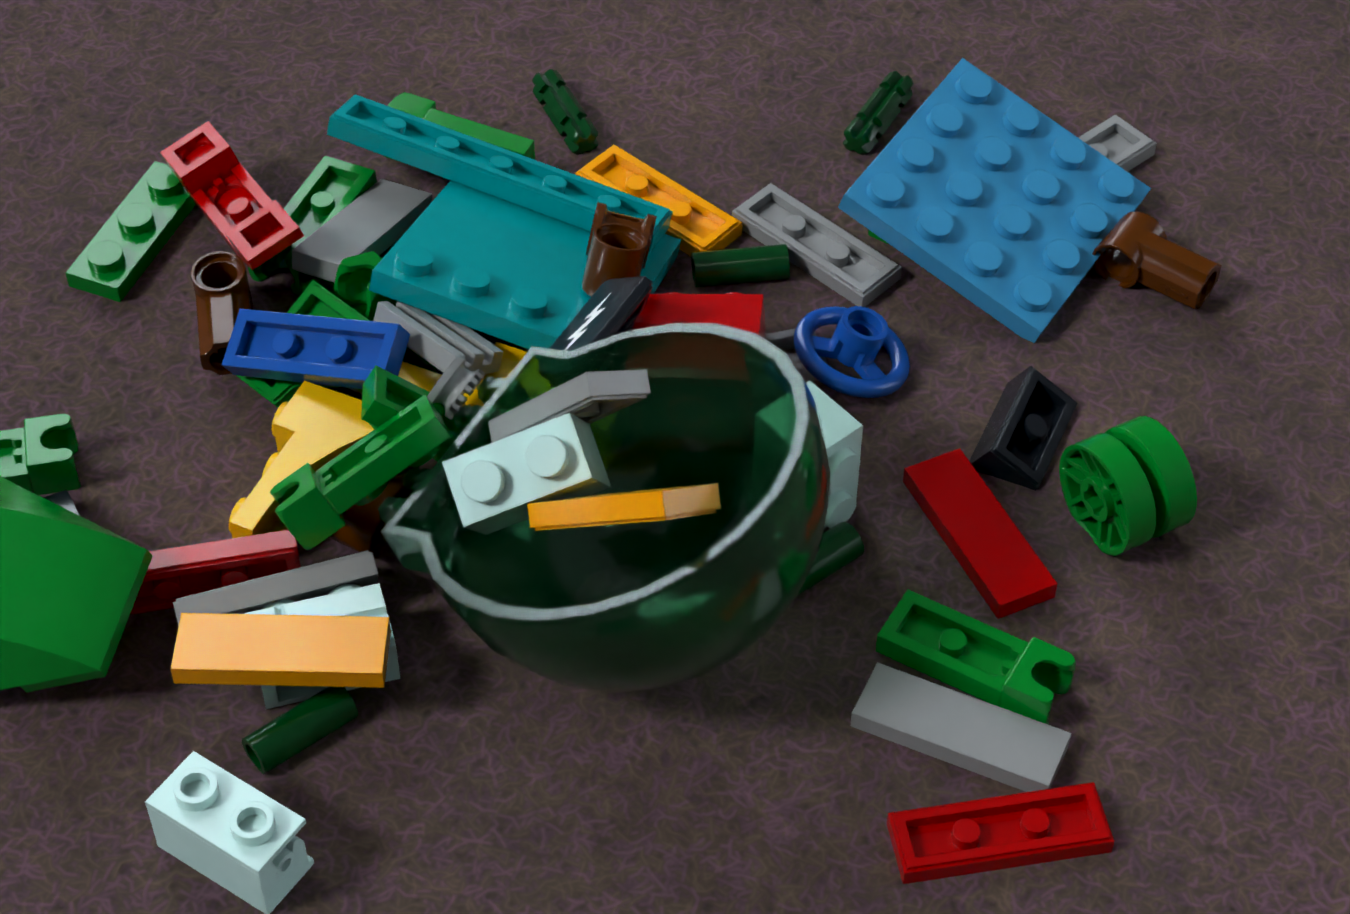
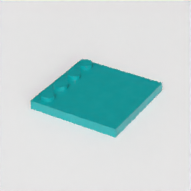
(497, 267)

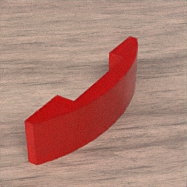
(230, 196)

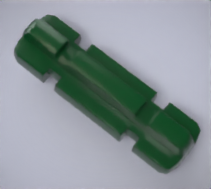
(565, 112)
(878, 113)

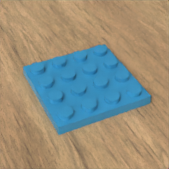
(994, 199)

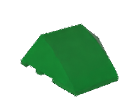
(61, 592)

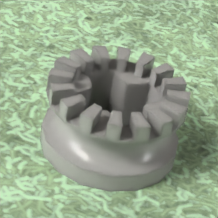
(453, 384)

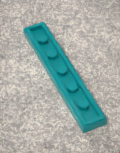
(485, 166)

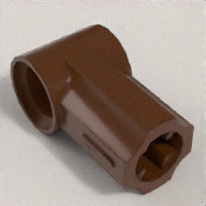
(1141, 253)
(220, 292)

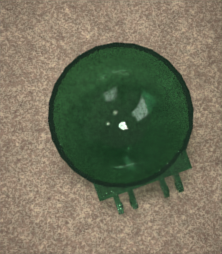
(641, 598)

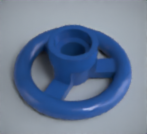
(855, 344)

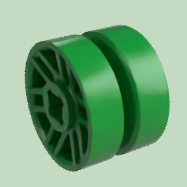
(1128, 484)

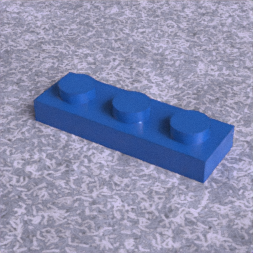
(313, 348)

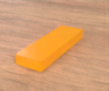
(693, 219)
(625, 507)
(281, 650)

